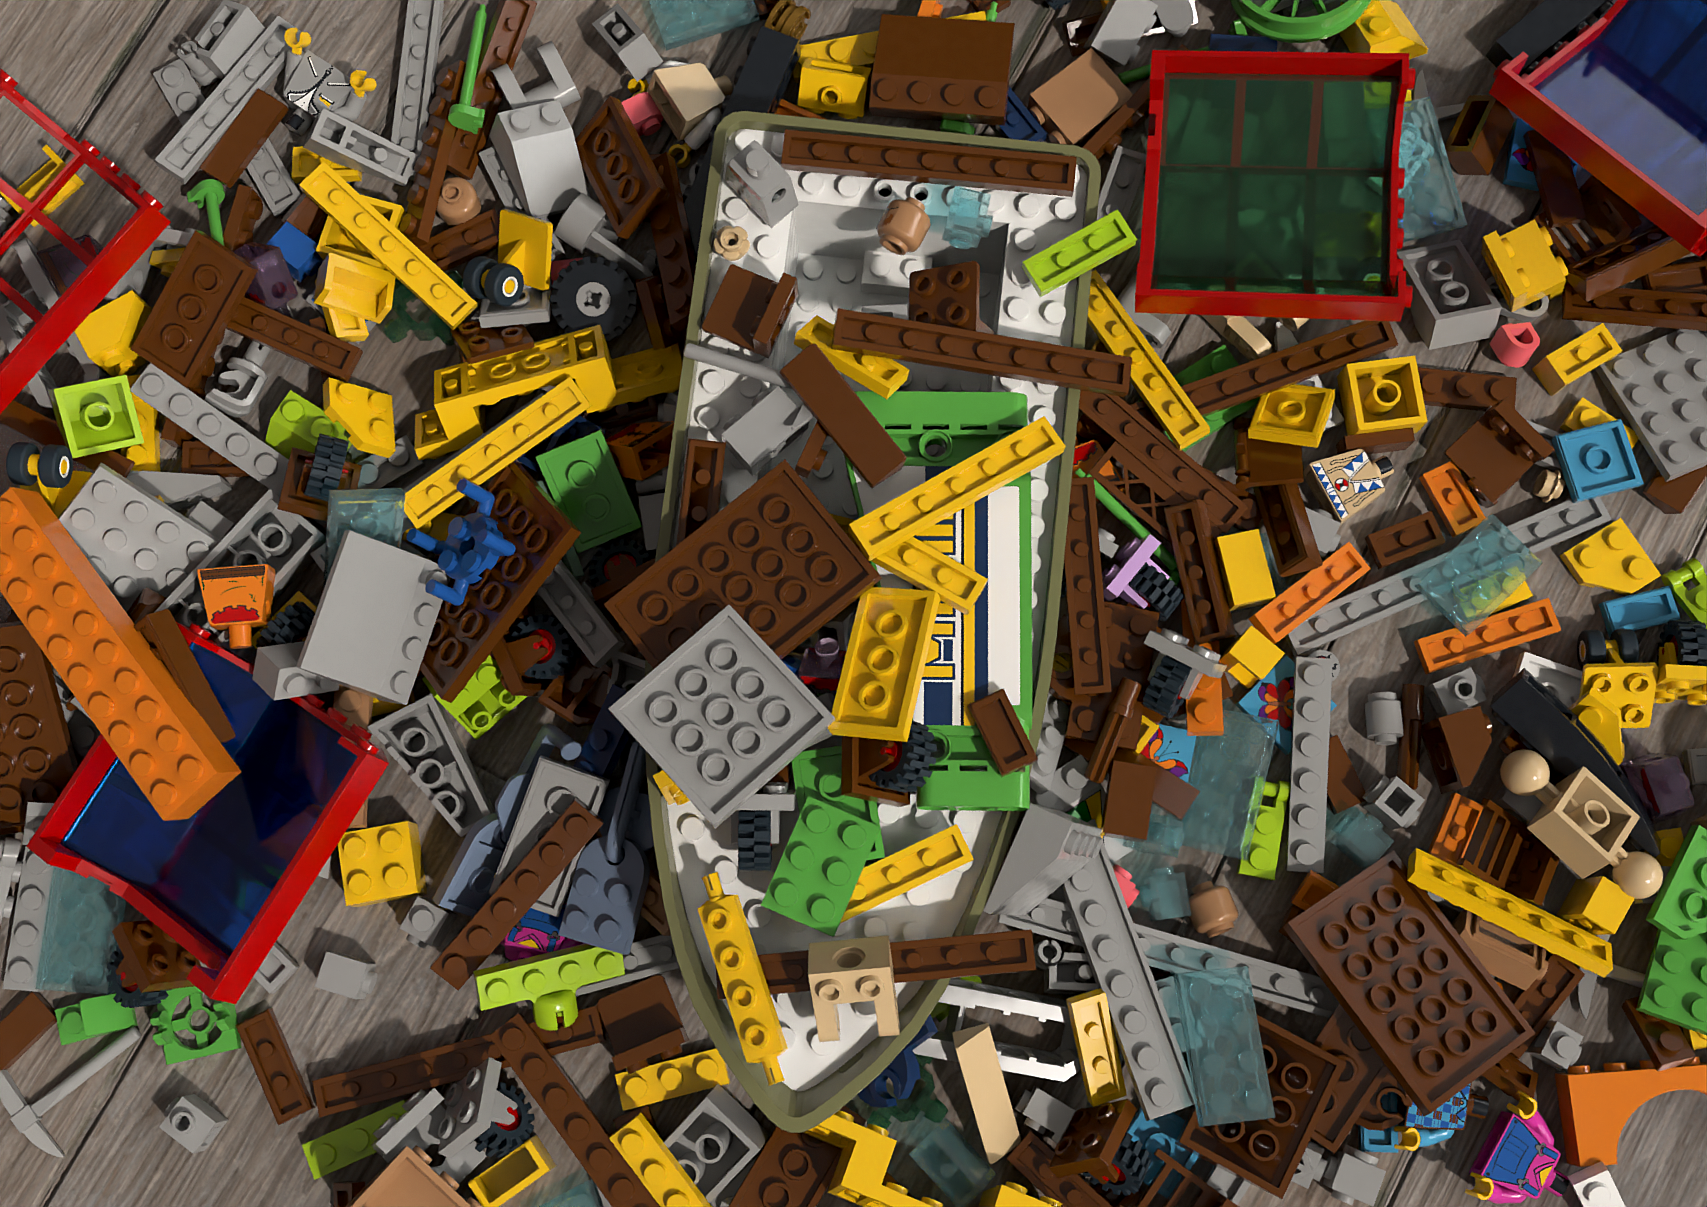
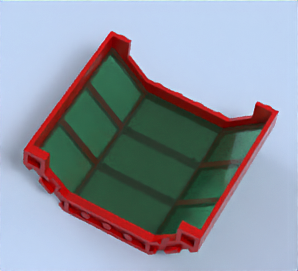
(1274, 185)

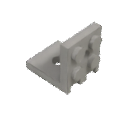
(142, 274)
(420, 1128)

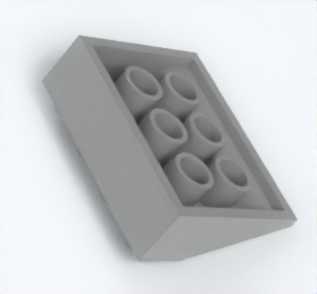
(373, 619)
(1042, 858)

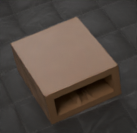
(1078, 100)

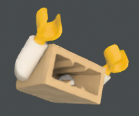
(687, 101)

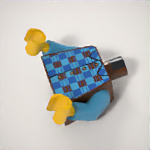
(1441, 1123)

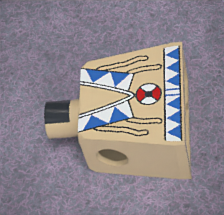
(1347, 482)

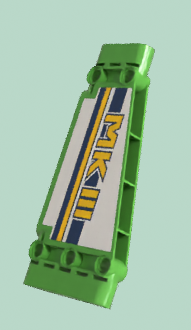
(992, 537)

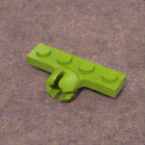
(547, 981)

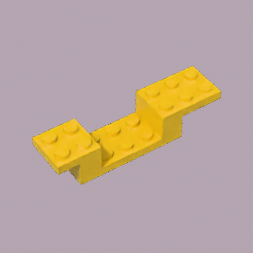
(582, 354)
(865, 1162)

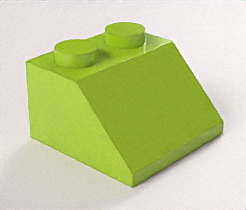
(96, 416)
(298, 426)

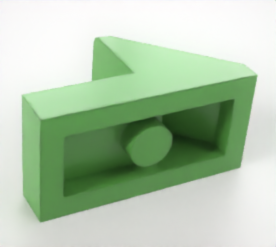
(93, 1019)

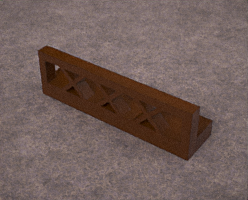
(1146, 479)

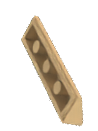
(987, 1091)

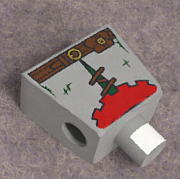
(757, 178)

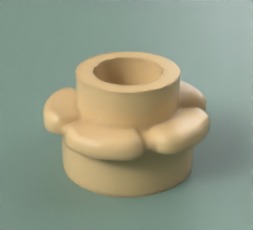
(735, 251)
(1548, 485)

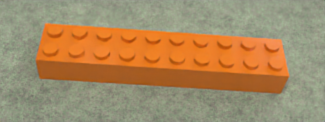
(107, 661)

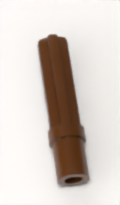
(1119, 712)
(1412, 725)

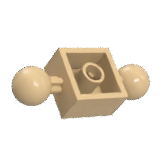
(1582, 823)

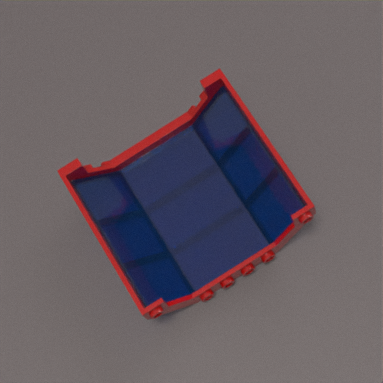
(1629, 108)
(245, 857)

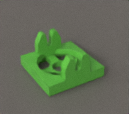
(223, 1016)

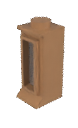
(1502, 951)

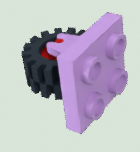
(1140, 579)

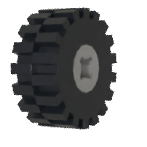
(584, 279)

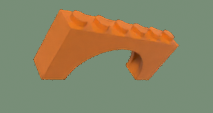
(1601, 1101)

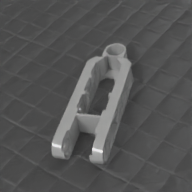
(41, 296)
(1053, 1065)

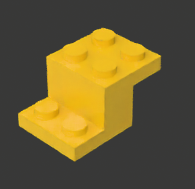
(1524, 265)

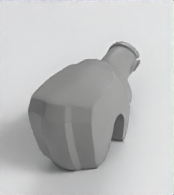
(247, 379)

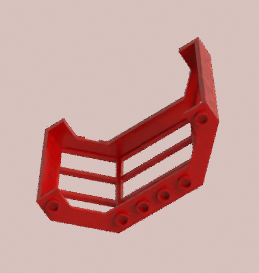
(101, 272)

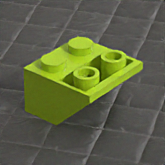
(481, 701)

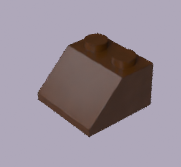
(1457, 746)

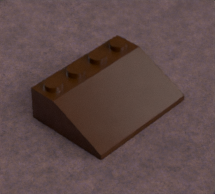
(942, 69)
(1271, 1149)

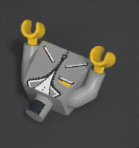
(316, 85)

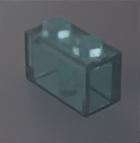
(953, 1164)

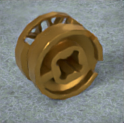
(788, 18)

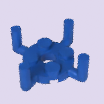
(456, 553)

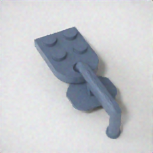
(478, 858)
(607, 896)

